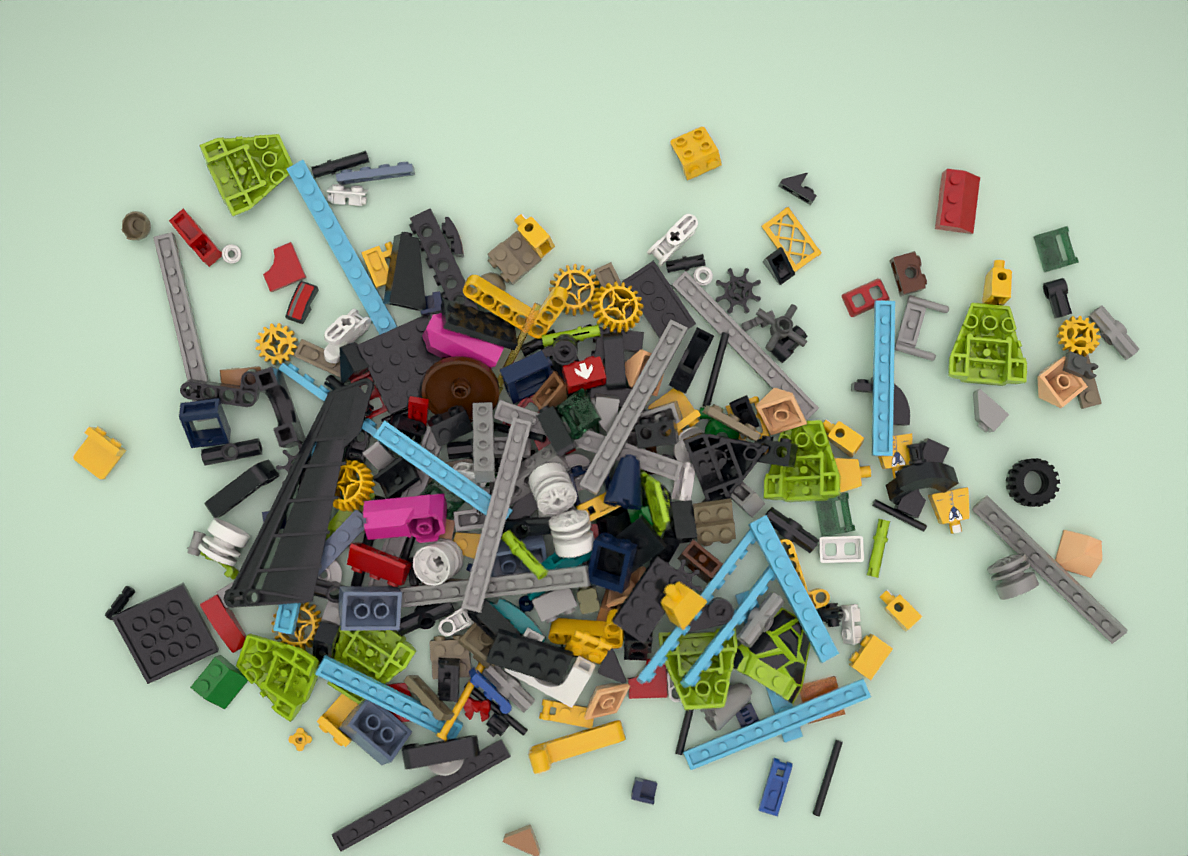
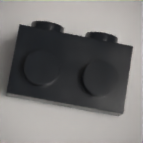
(450, 425)
(396, 477)

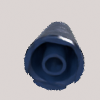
(625, 485)

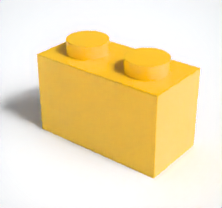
(870, 656)

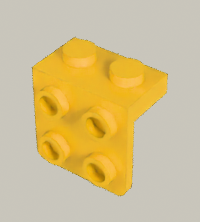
(696, 152)
(689, 414)
(99, 452)
(335, 716)

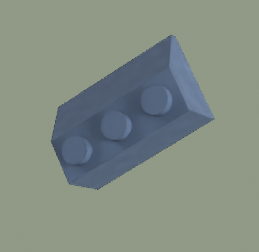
(507, 563)
(369, 607)
(376, 731)

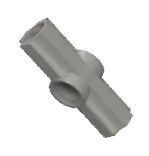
(1113, 332)
(760, 619)
(509, 687)

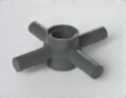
(779, 333)

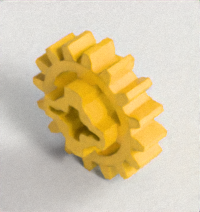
(1076, 327)
(284, 342)

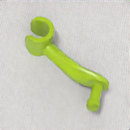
(230, 572)

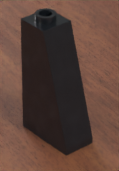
(405, 274)

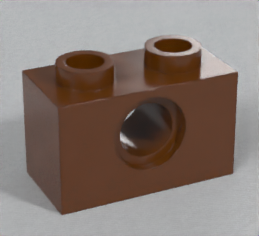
(904, 284)
(699, 558)

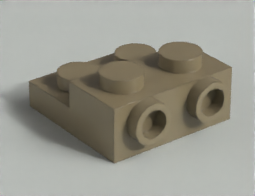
(513, 258)
(714, 522)
(477, 643)
(449, 648)

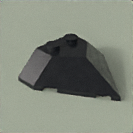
(721, 462)

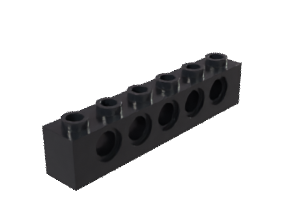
(427, 220)

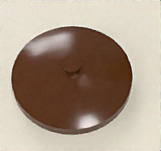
(459, 382)

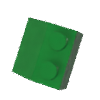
(219, 682)

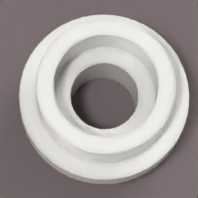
(237, 253)
(705, 270)

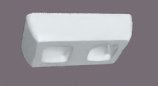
(840, 555)

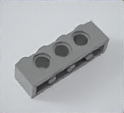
(483, 442)
(544, 456)

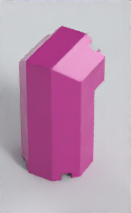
(451, 344)
(406, 516)

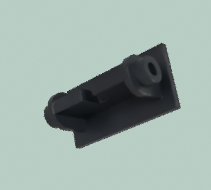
(672, 545)

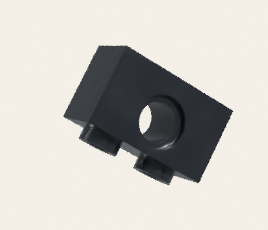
(325, 641)

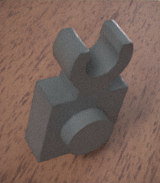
(756, 322)
(1078, 366)

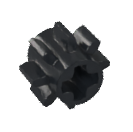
(497, 724)

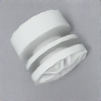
(552, 488)
(572, 533)
(221, 546)
(438, 561)

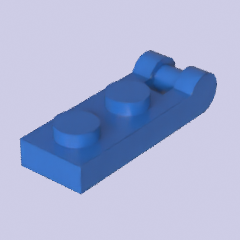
(490, 690)
(775, 787)

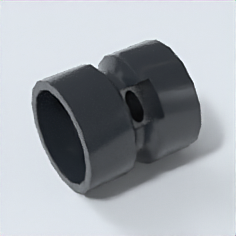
(565, 349)
(720, 610)

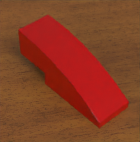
(196, 237)
(224, 623)

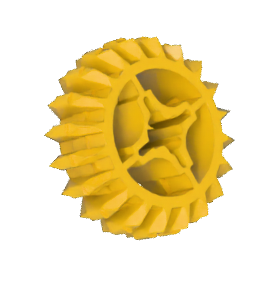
(583, 287)
(630, 300)
(354, 491)
(314, 621)

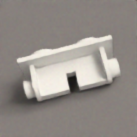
(339, 195)
(683, 486)
(850, 633)

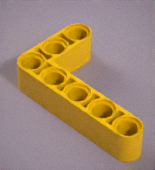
(515, 306)
(546, 753)

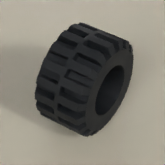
(1048, 482)

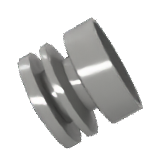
(1012, 575)

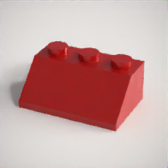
(957, 201)
(378, 564)

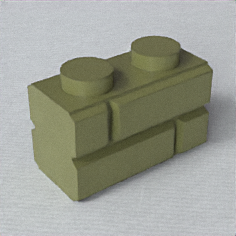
(588, 599)

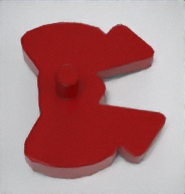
(476, 705)

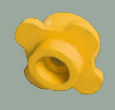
(300, 733)

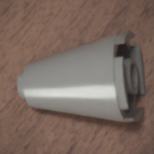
(737, 698)

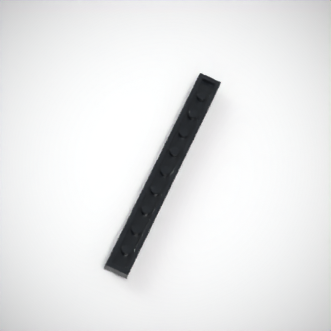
(419, 796)

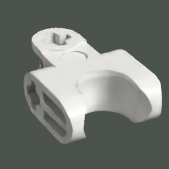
(682, 230)
(343, 332)

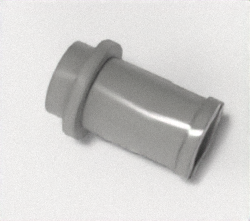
(196, 540)

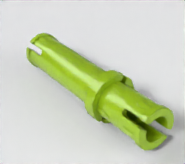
(593, 332)
(880, 539)
(518, 548)

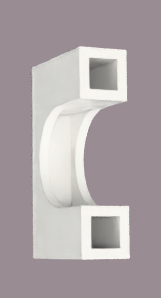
(571, 684)

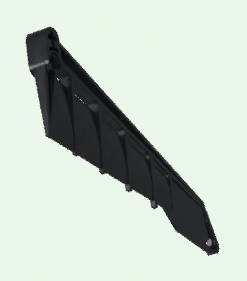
(301, 546)

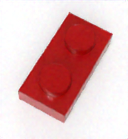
(418, 409)

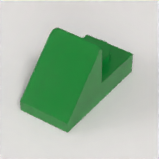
(645, 511)

